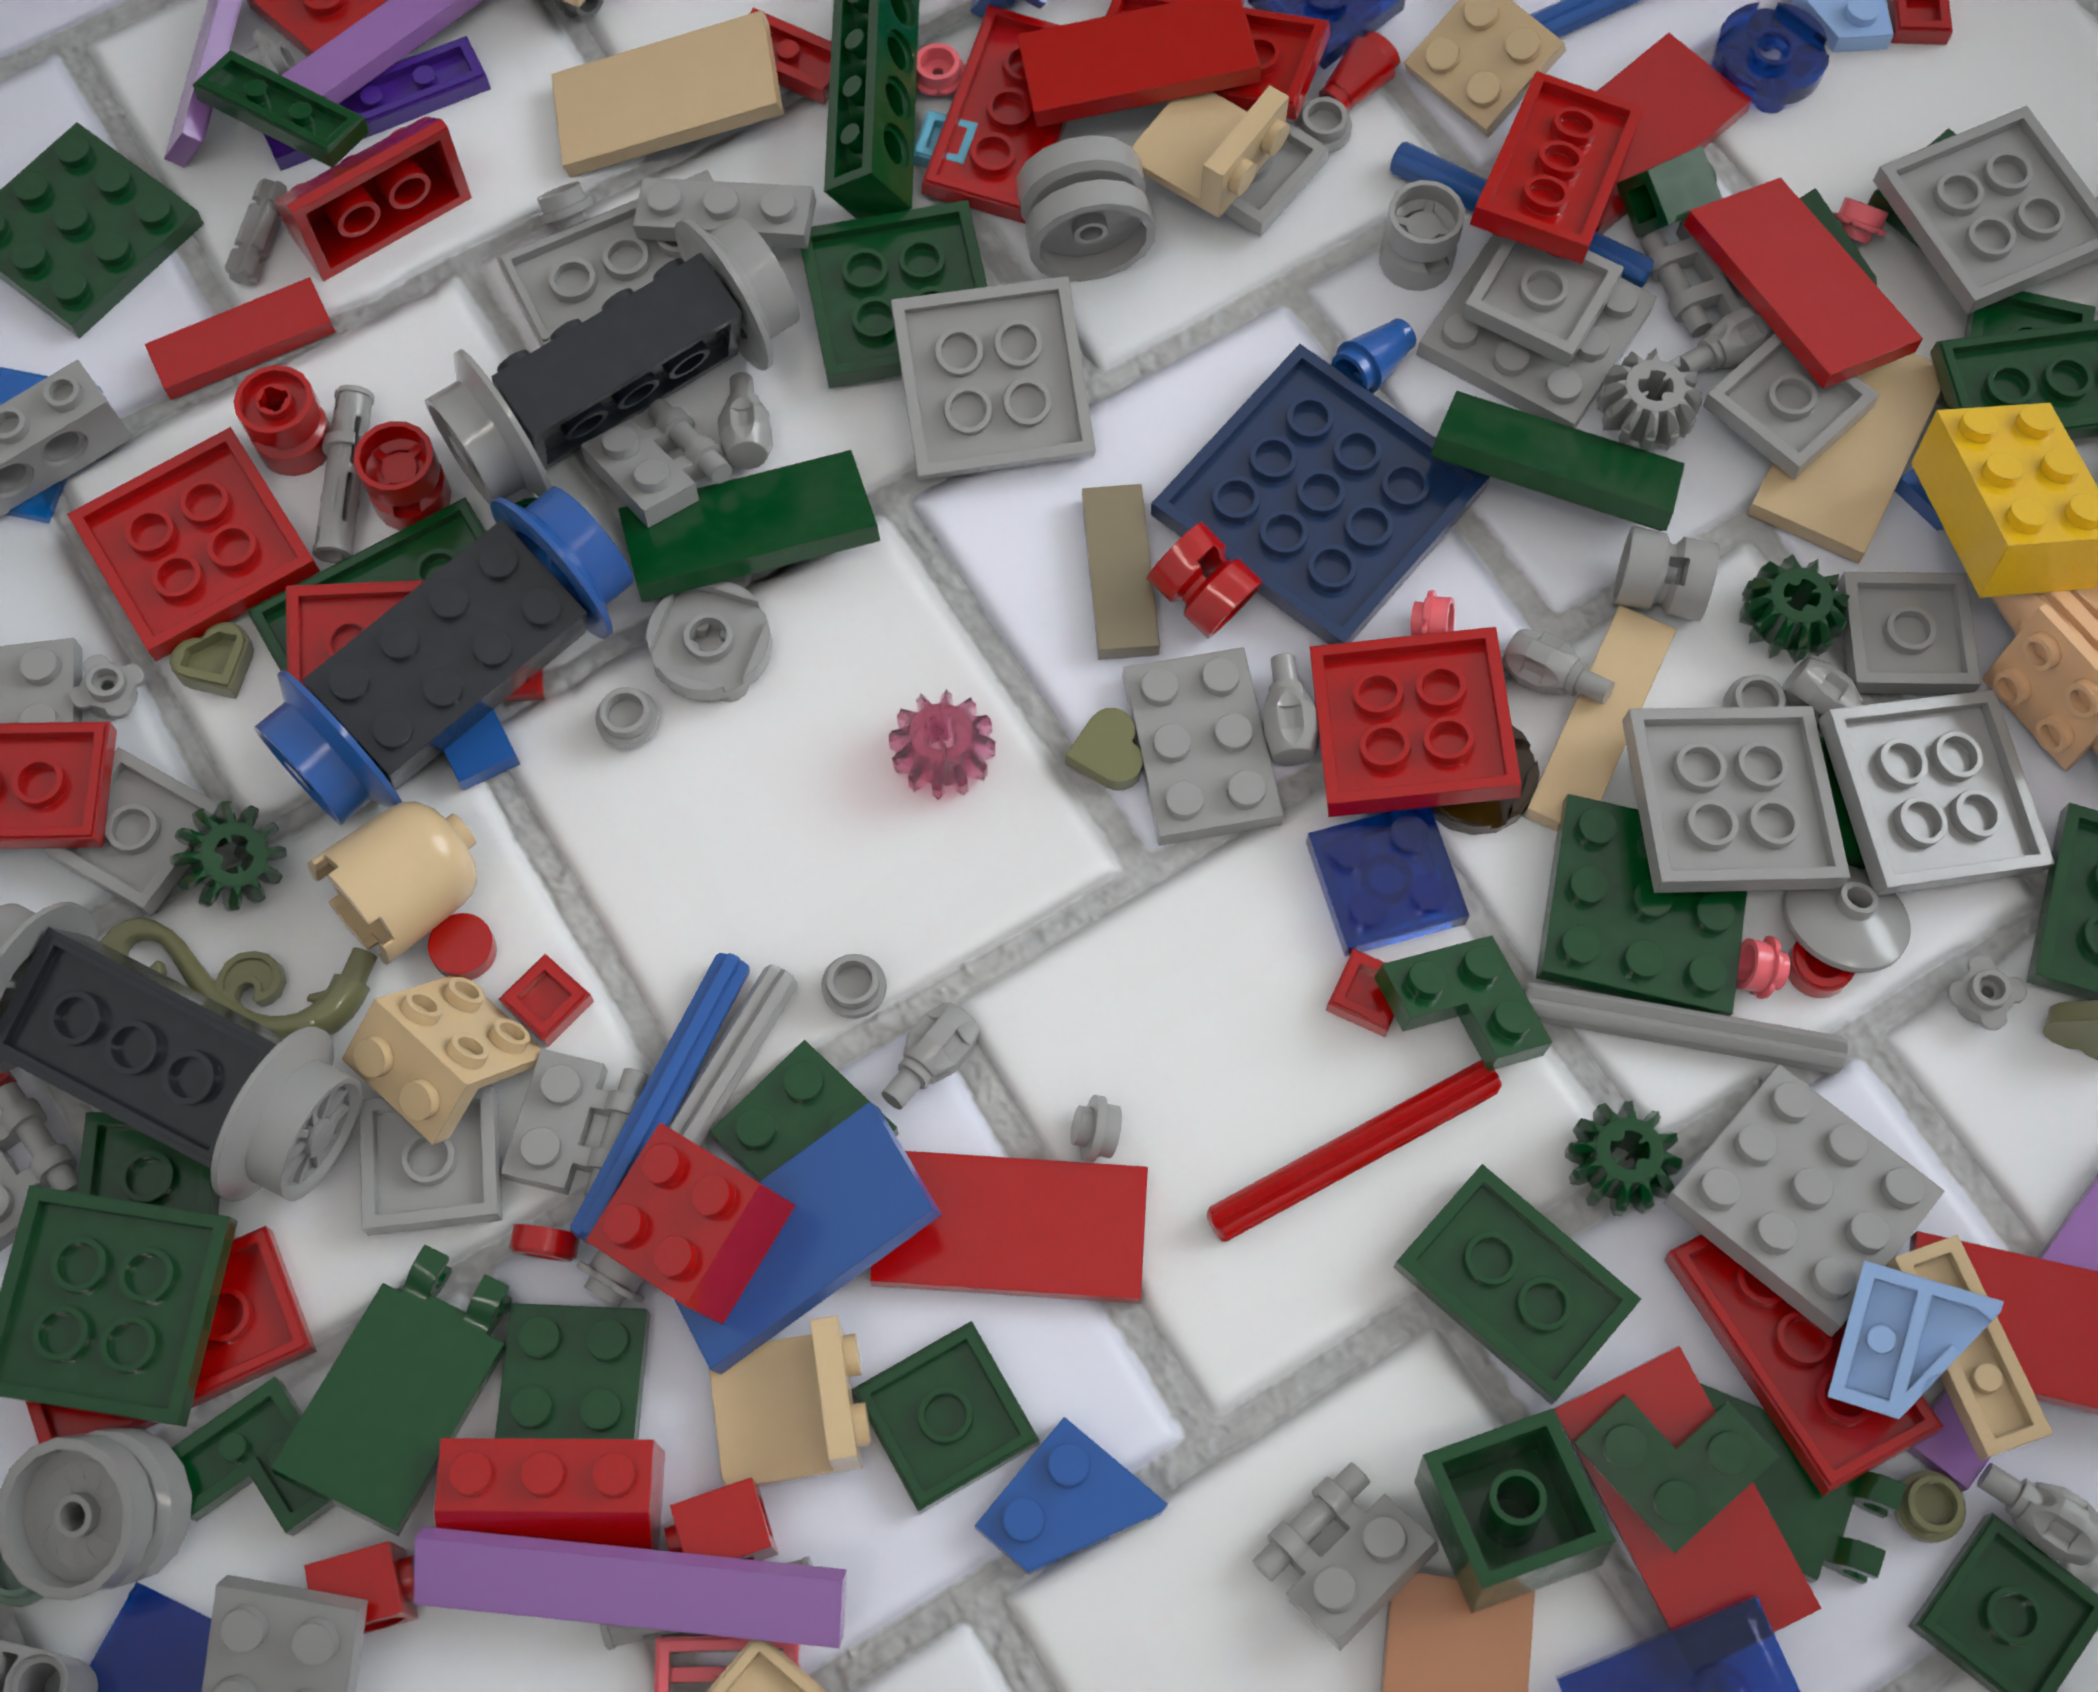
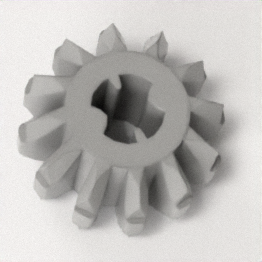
(1649, 400)

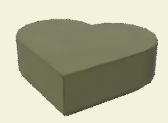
(215, 661)
(1107, 750)
(2074, 1026)

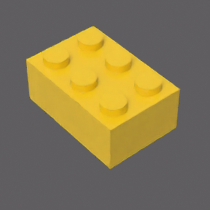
(2012, 498)

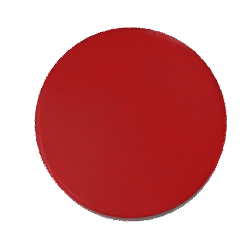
(462, 946)
(1814, 976)
(544, 1243)

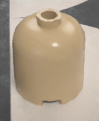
(399, 875)

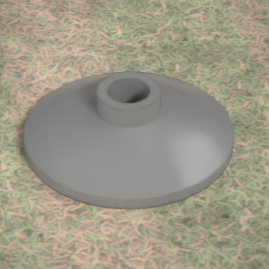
(1849, 925)

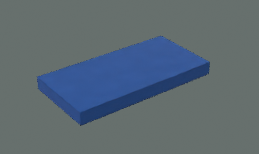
(852, 1208)

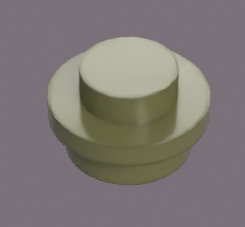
(1931, 1507)

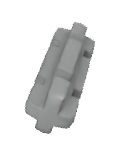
(256, 234)

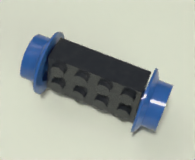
(446, 654)

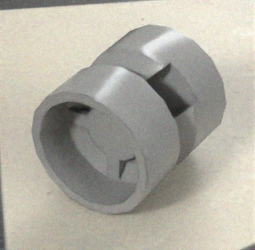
(1421, 235)
(1645, 567)

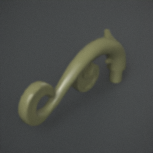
(258, 970)

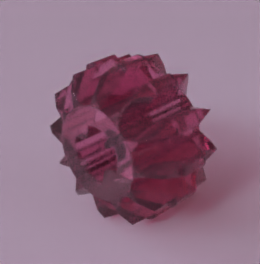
(938, 724)

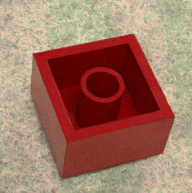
(690, 1224)

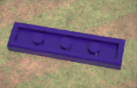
(407, 92)

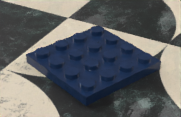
(1321, 495)

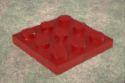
(192, 543)
(1414, 722)

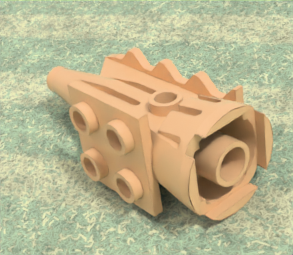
(2051, 669)

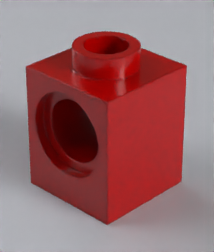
(723, 1524)
(372, 1573)

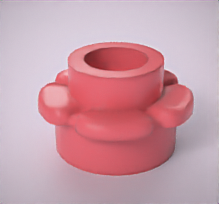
(938, 59)
(1861, 220)
(1433, 615)
(1762, 967)

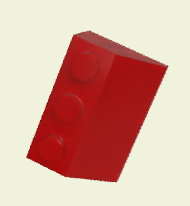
(375, 197)
(553, 1489)

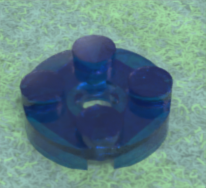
(1765, 80)

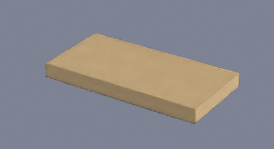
(666, 94)
(1851, 484)

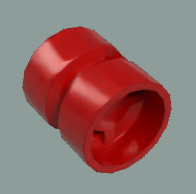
(283, 419)
(401, 473)
(1204, 579)

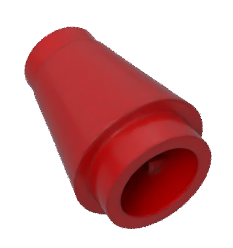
(1362, 70)

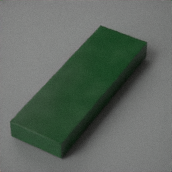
(281, 108)

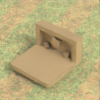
(1212, 147)
(435, 1049)
(791, 1408)

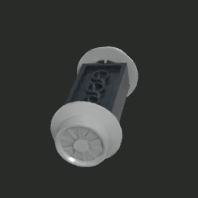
(613, 366)
(170, 1058)

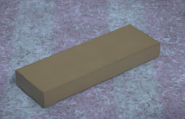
(1118, 572)

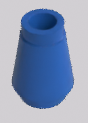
(1375, 354)

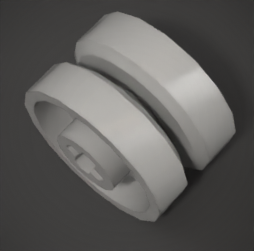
(1085, 208)
(93, 1512)

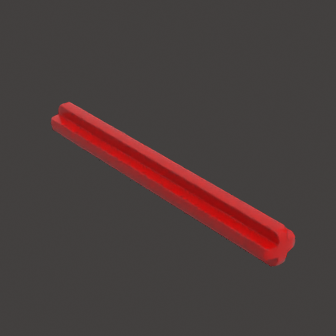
(1352, 1151)

